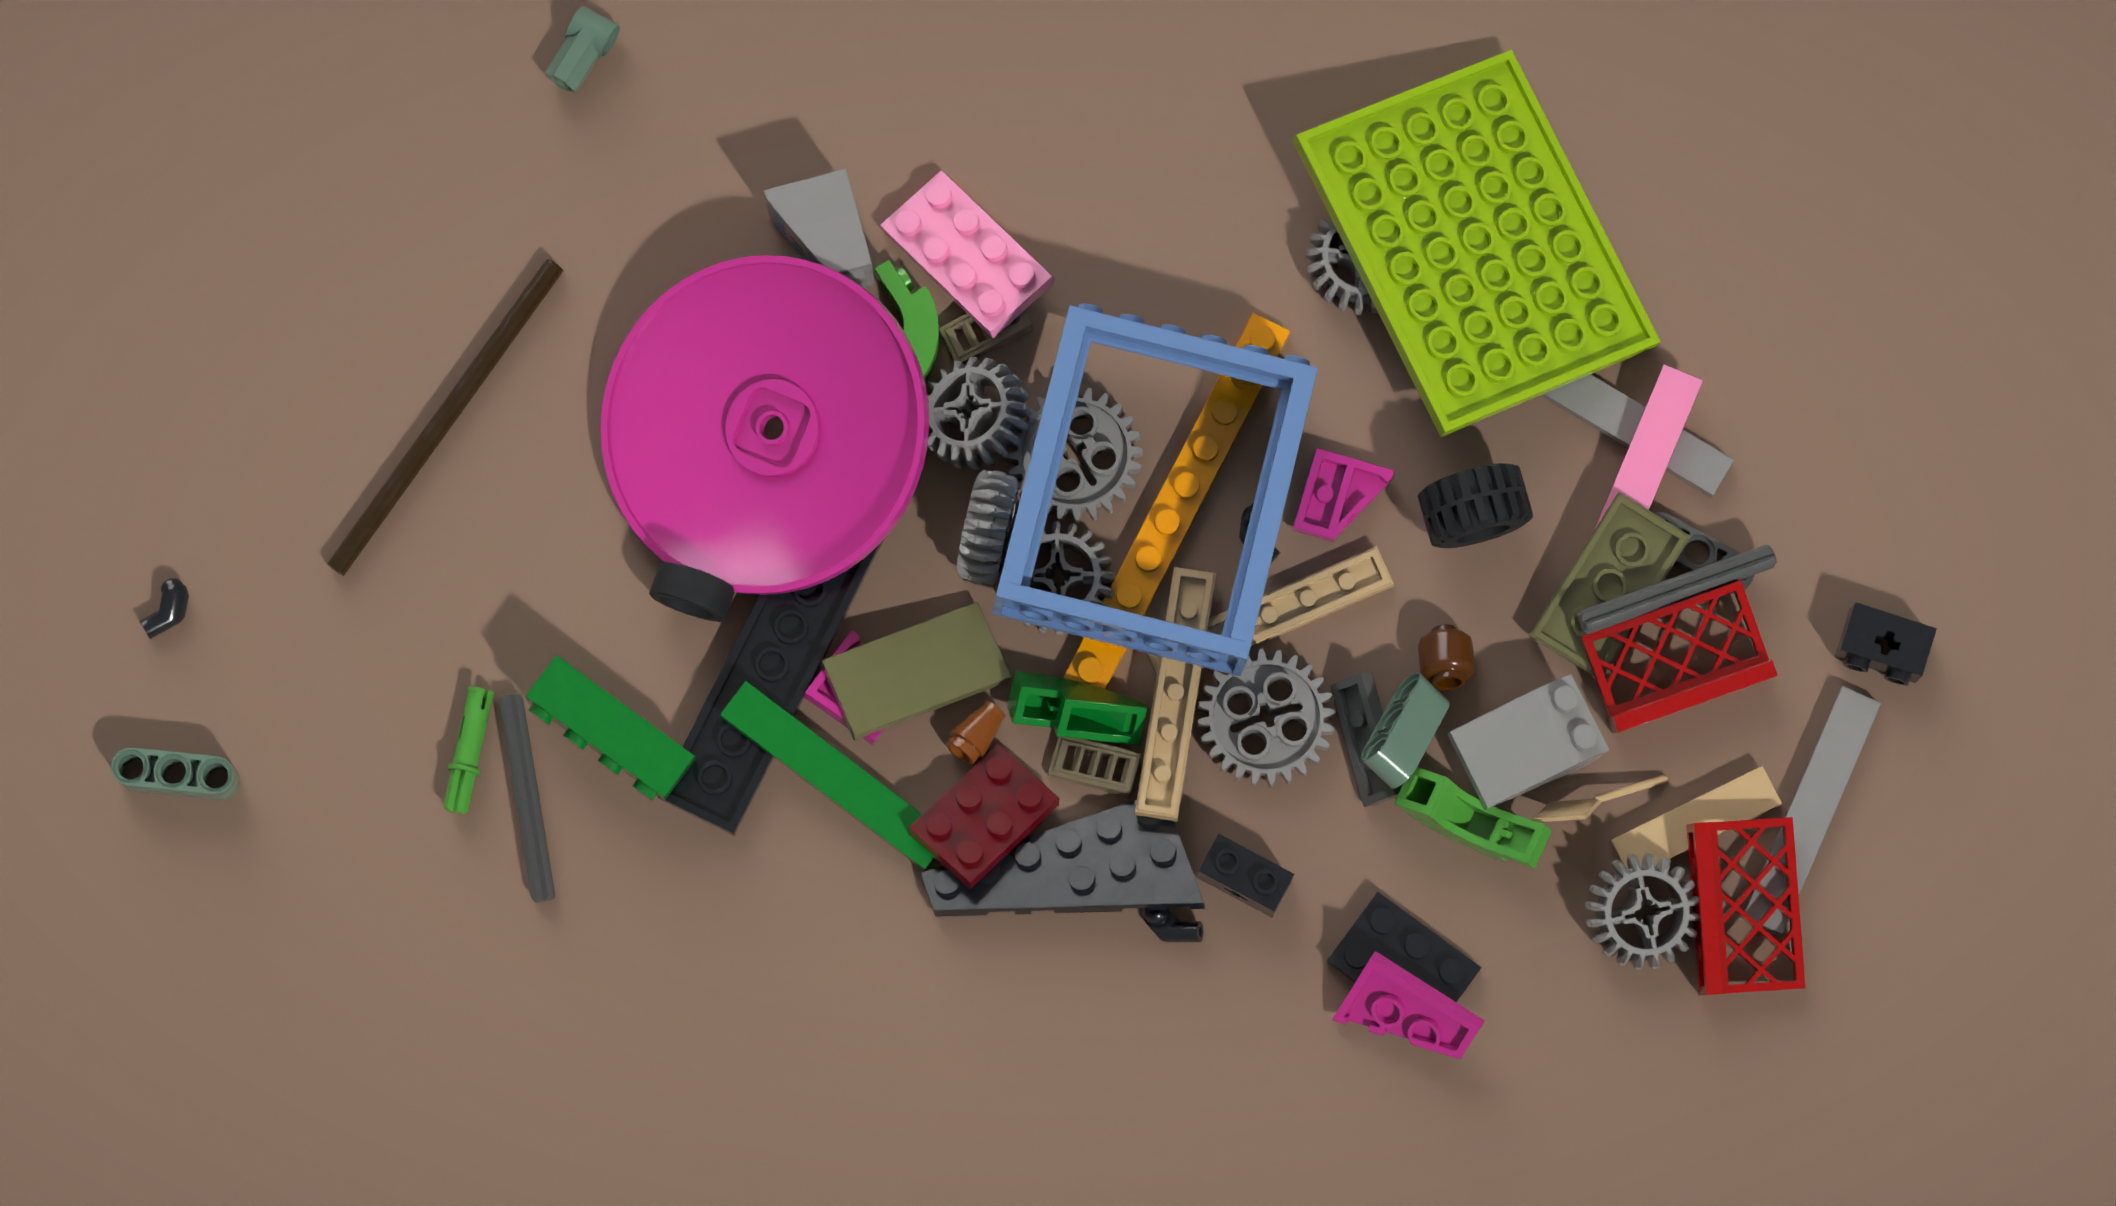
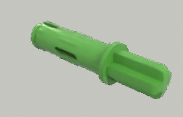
(468, 750)

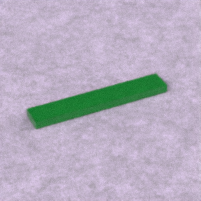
(826, 770)

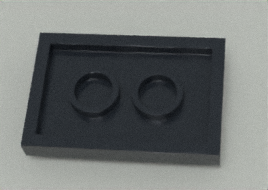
(1408, 944)

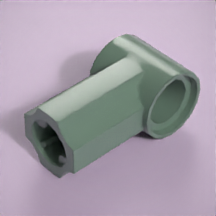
(586, 40)

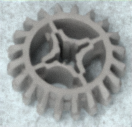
(1323, 256)
(985, 423)
(987, 527)
(1077, 576)
(1637, 892)

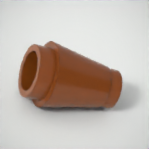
(974, 735)

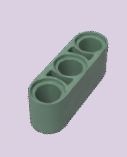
(1405, 730)
(158, 762)

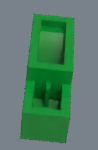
(1075, 709)

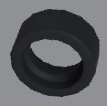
(692, 591)

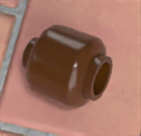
(1446, 657)

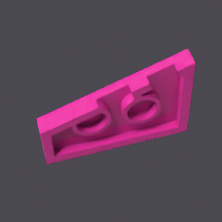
(1403, 1005)

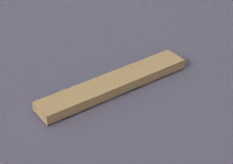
(1313, 597)
(1174, 702)

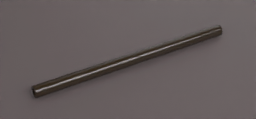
(445, 417)

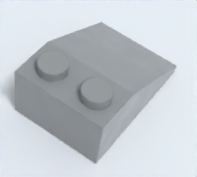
(1528, 742)

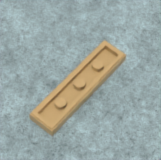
(1667, 834)

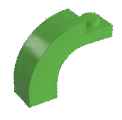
(916, 312)
(1461, 817)

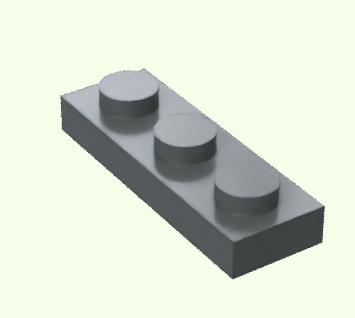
(1359, 714)

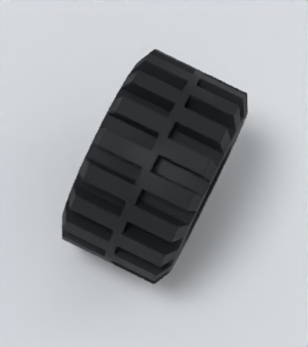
(1475, 505)

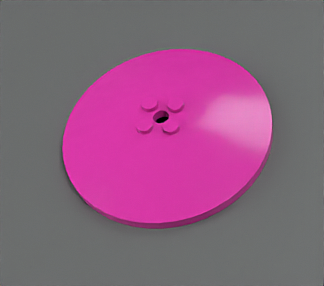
(693, 409)

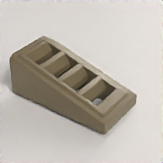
(1020, 328)
(1105, 784)

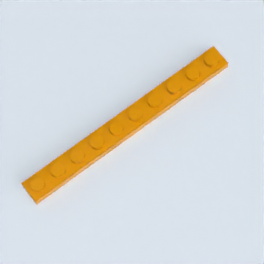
(1178, 503)

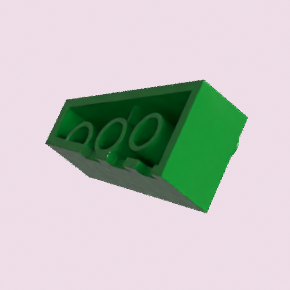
(609, 728)

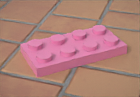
(967, 254)

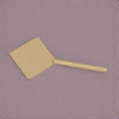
(1583, 808)

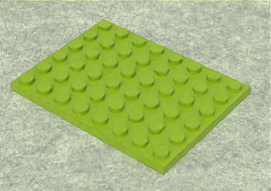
(1476, 242)

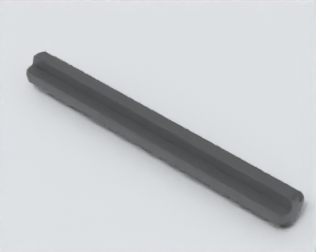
(1677, 589)
(527, 798)

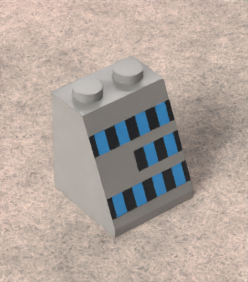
(823, 224)

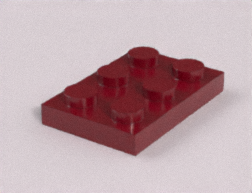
(984, 816)

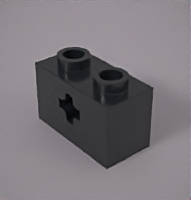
(1906, 638)
(1245, 875)

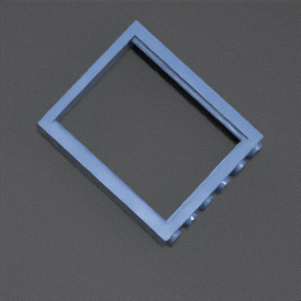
(1122, 628)

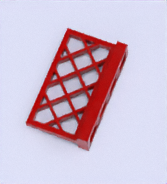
(1689, 692)
(1711, 937)

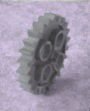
(1107, 436)
(1279, 754)

